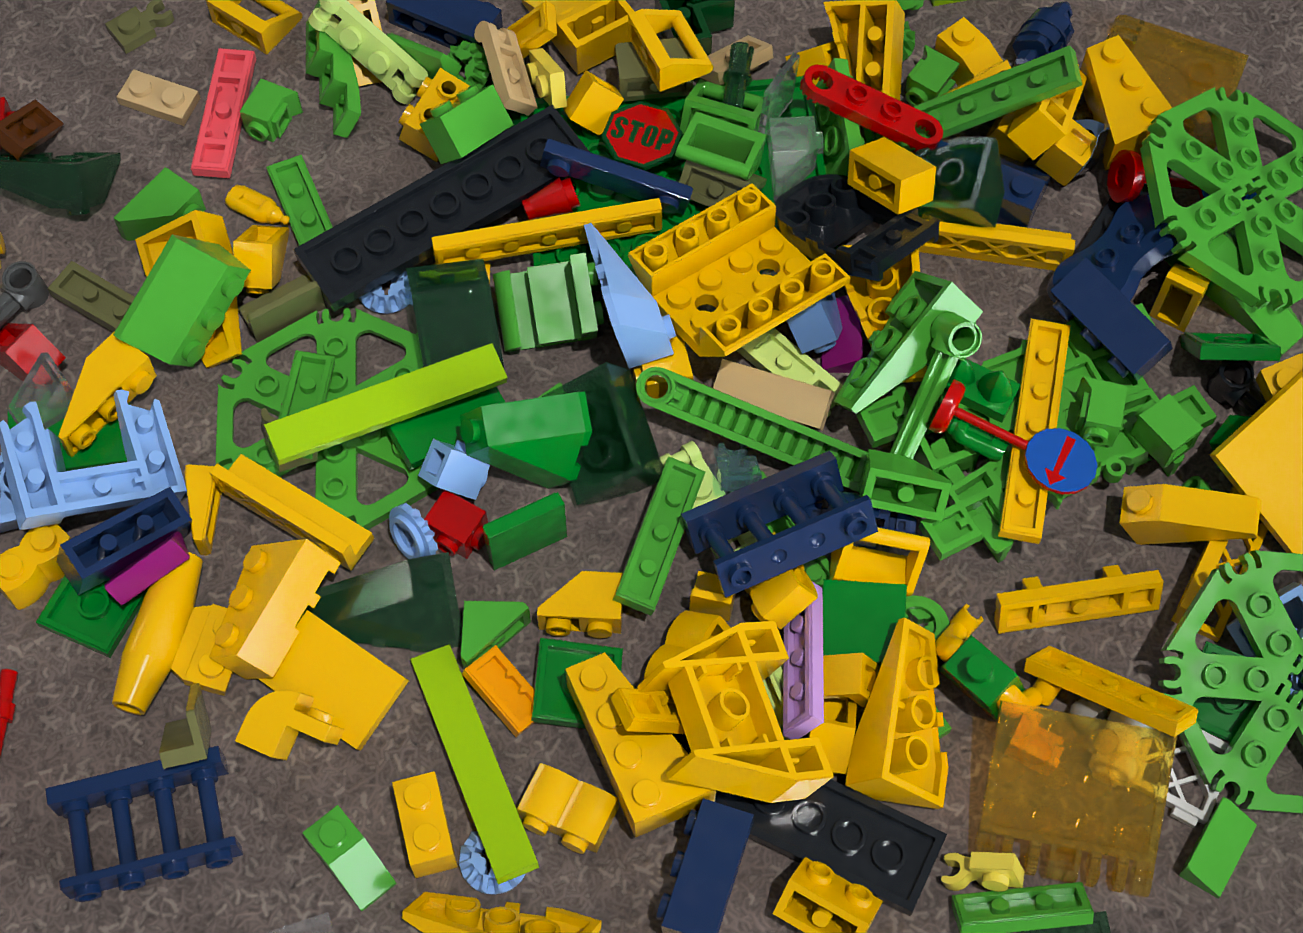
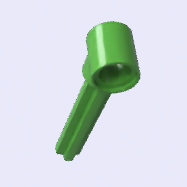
(936, 377)

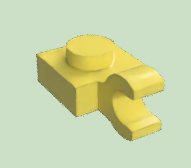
(990, 869)

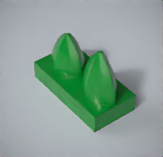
(986, 389)

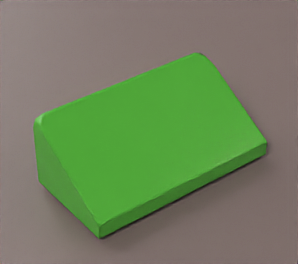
(428, 58)
(1218, 848)

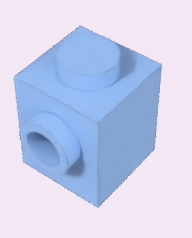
(453, 470)

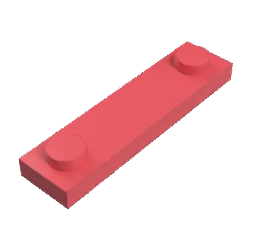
(221, 116)

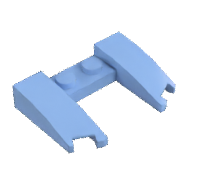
(46, 497)

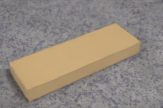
(775, 393)

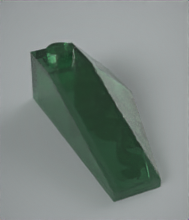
(61, 181)
(966, 182)
(396, 605)

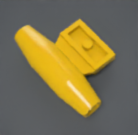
(170, 637)

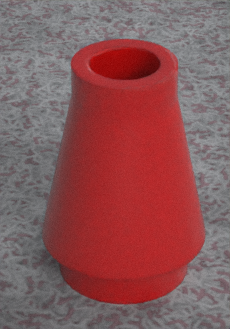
(552, 200)

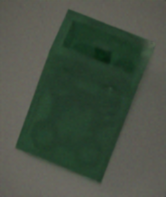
(452, 309)

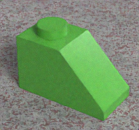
(158, 204)
(904, 485)
(349, 858)

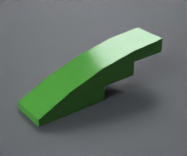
(336, 78)

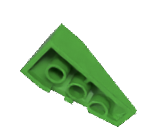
(1278, 326)
(905, 340)

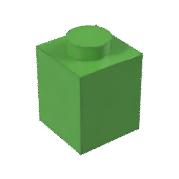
(1165, 429)

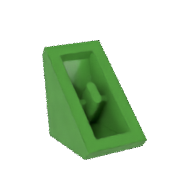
(490, 625)

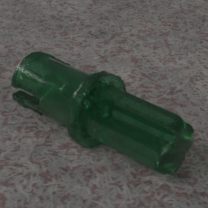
(738, 74)

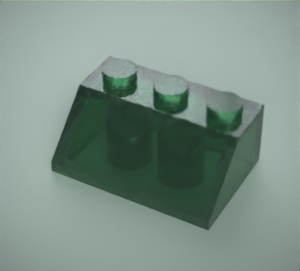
(621, 446)

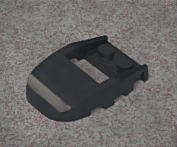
(829, 211)

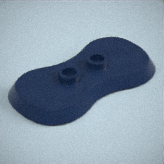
(1125, 249)

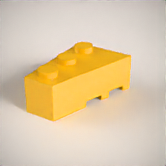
(871, 40)
(1120, 96)
(267, 604)

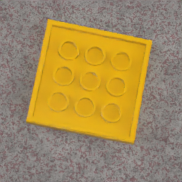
(1267, 463)

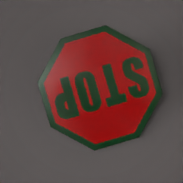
(642, 135)

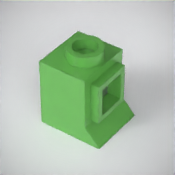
(930, 77)
(269, 110)
(1100, 410)

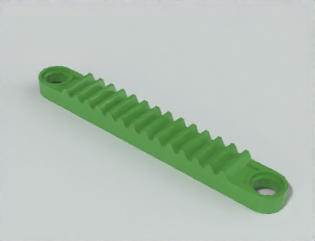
(750, 424)

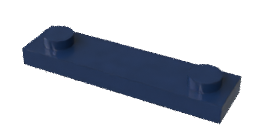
(570, 161)

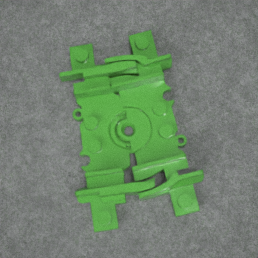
(979, 496)

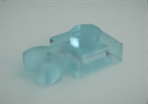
(736, 468)

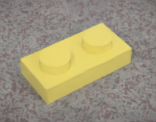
(547, 78)

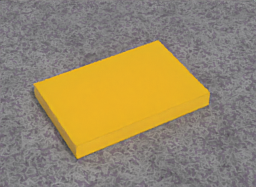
(340, 678)

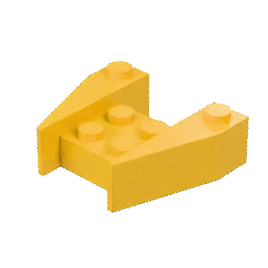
(732, 721)

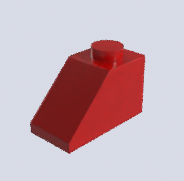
(22, 346)

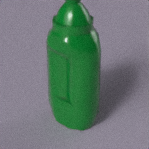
(976, 439)

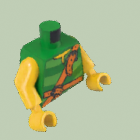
(981, 672)

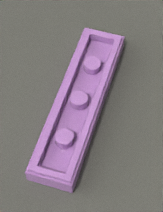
(804, 671)

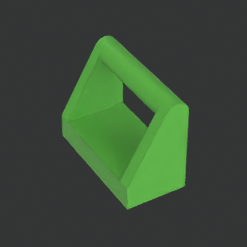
(697, 103)
(722, 146)

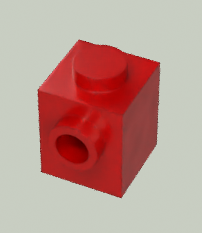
(457, 525)

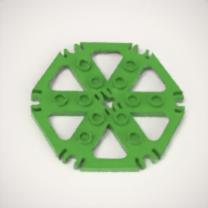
(1227, 179)
(339, 463)
(1244, 678)

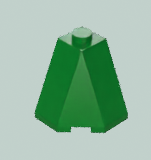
(530, 437)

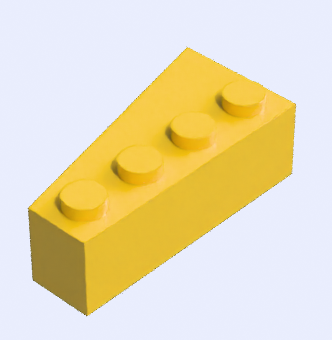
(631, 760)

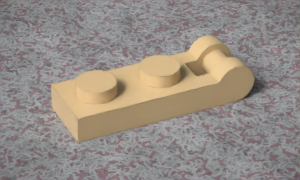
(506, 67)

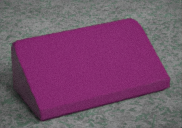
(849, 344)
(148, 569)

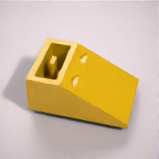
(588, 29)

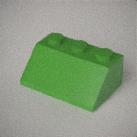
(183, 300)

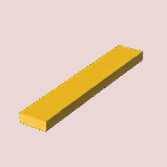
(548, 232)
(1036, 410)

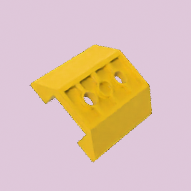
(718, 263)

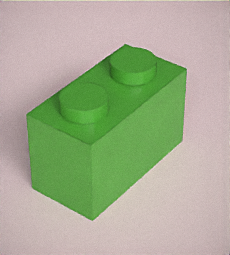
(467, 123)

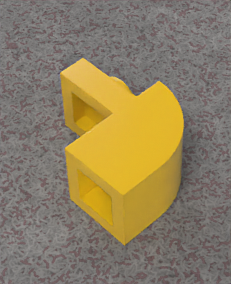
(276, 722)

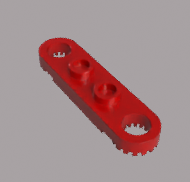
(870, 108)

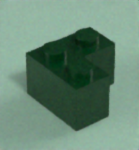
(702, 16)

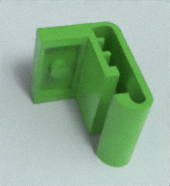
(548, 304)

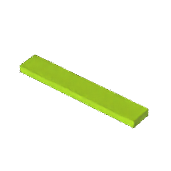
(385, 403)
(474, 765)

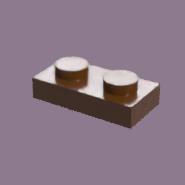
(28, 129)

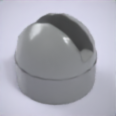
(1088, 708)

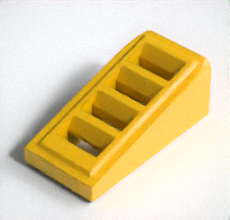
(203, 505)

